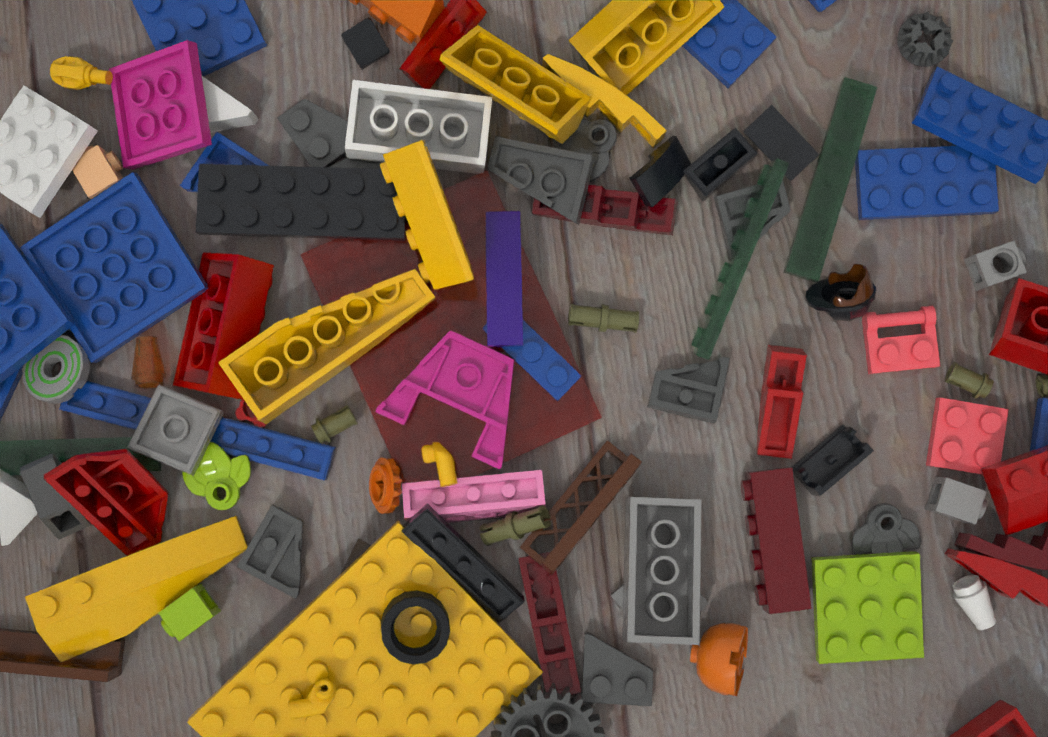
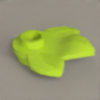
(219, 471)

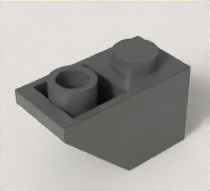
(51, 507)

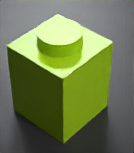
(188, 612)

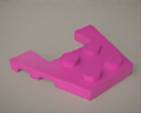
(466, 379)

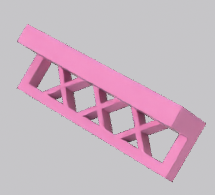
(476, 496)

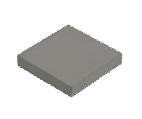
(175, 430)

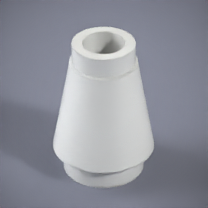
(975, 601)

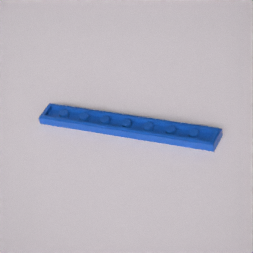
(233, 436)

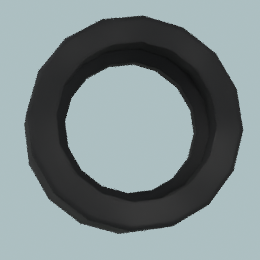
(419, 654)

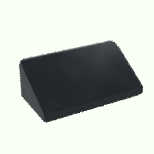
(719, 164)

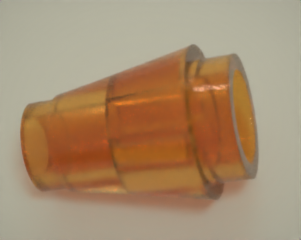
(147, 363)

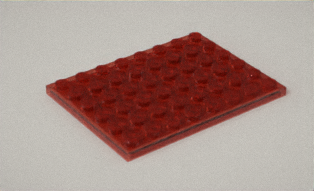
(533, 414)

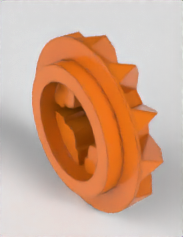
(385, 485)

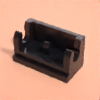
(781, 141)
(831, 460)

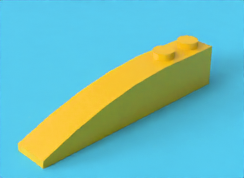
(317, 345)
(130, 590)

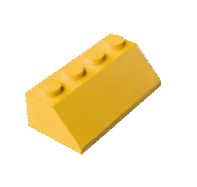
(638, 35)
(517, 83)
(428, 215)

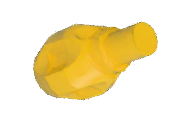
(77, 73)

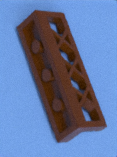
(594, 508)
(29, 654)

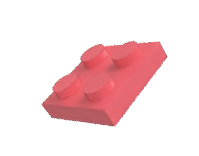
(966, 435)

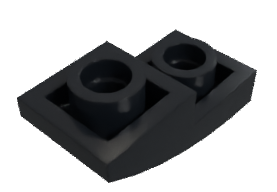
(661, 172)

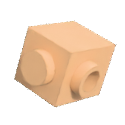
(97, 170)

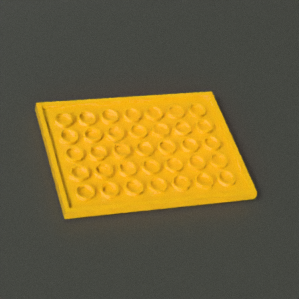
(376, 693)

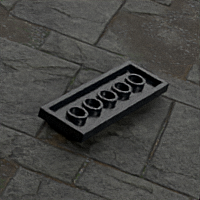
(297, 202)

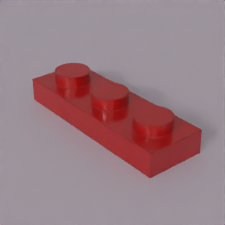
(451, 25)

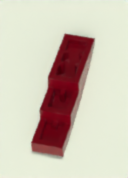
(619, 211)
(1009, 549)
(549, 626)

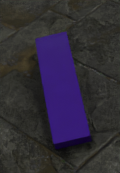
(504, 279)

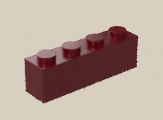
(777, 540)

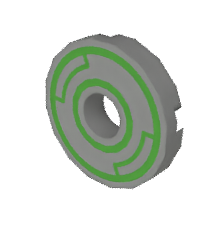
(73, 374)

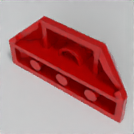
(114, 497)

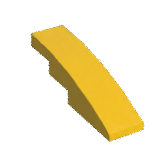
(608, 99)

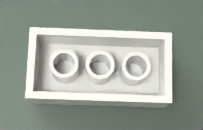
(396, 115)

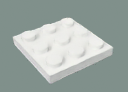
(38, 149)

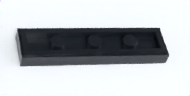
(463, 563)

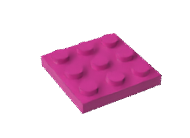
(160, 105)

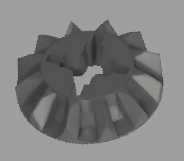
(920, 53)

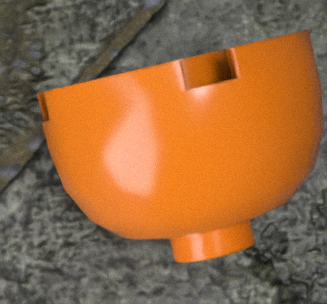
(721, 657)

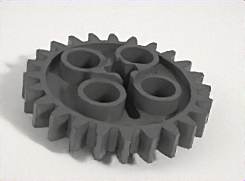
(577, 720)

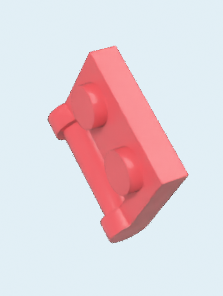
(901, 352)

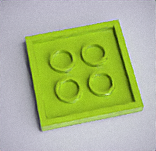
(867, 607)

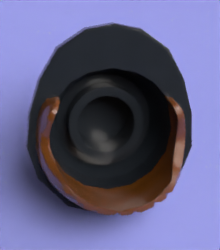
(843, 294)

